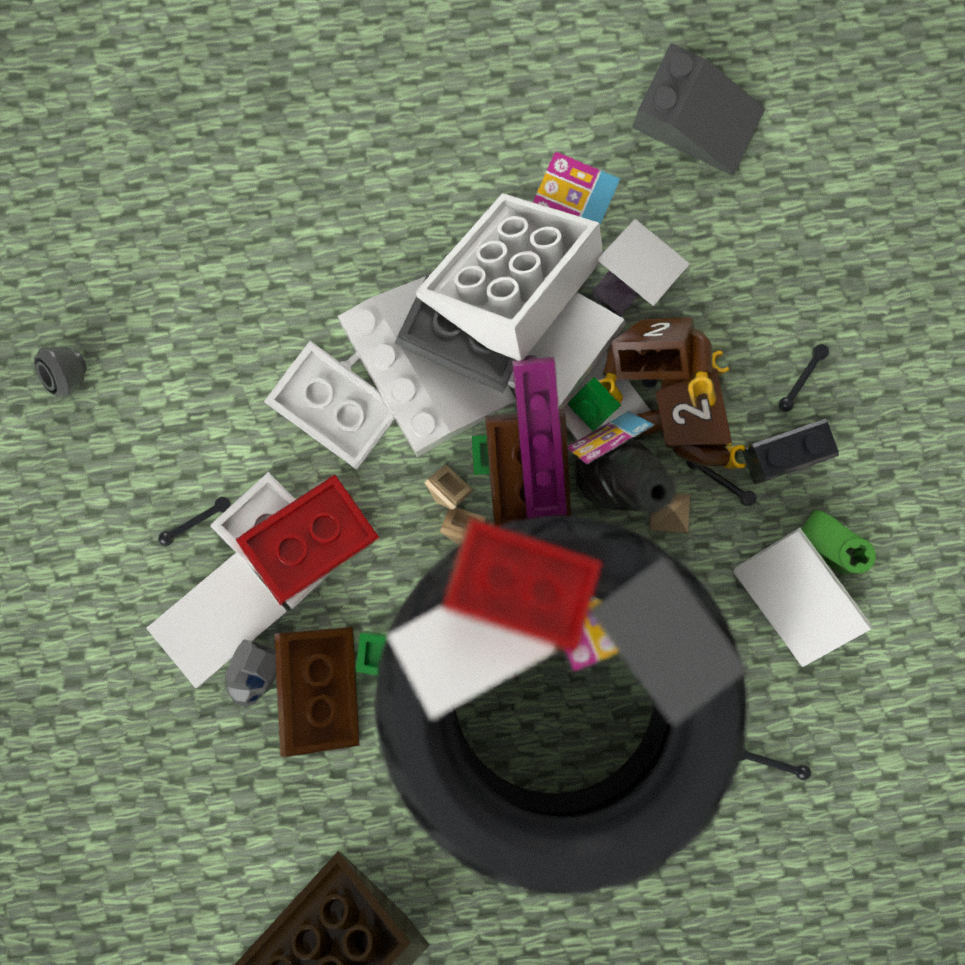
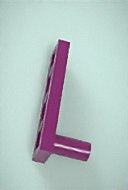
(540, 436)

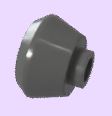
(60, 369)

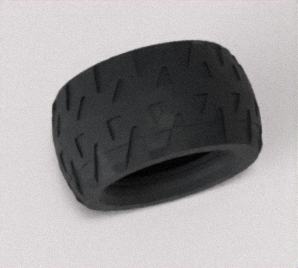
(578, 837)

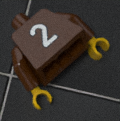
(661, 351)
(693, 432)

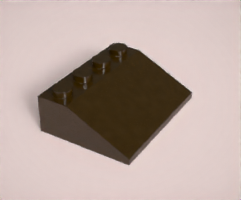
(339, 922)

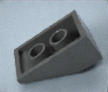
(698, 110)

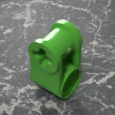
(834, 540)

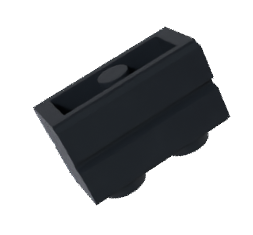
(790, 451)

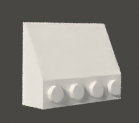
(513, 273)
(422, 395)

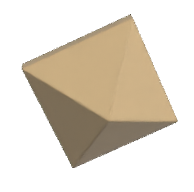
(448, 487)
(672, 517)
(456, 523)

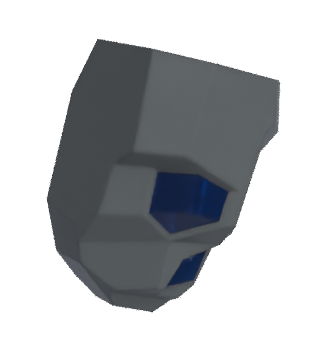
(250, 672)

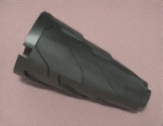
(626, 479)

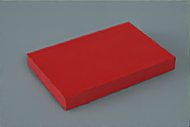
(307, 539)
(522, 585)

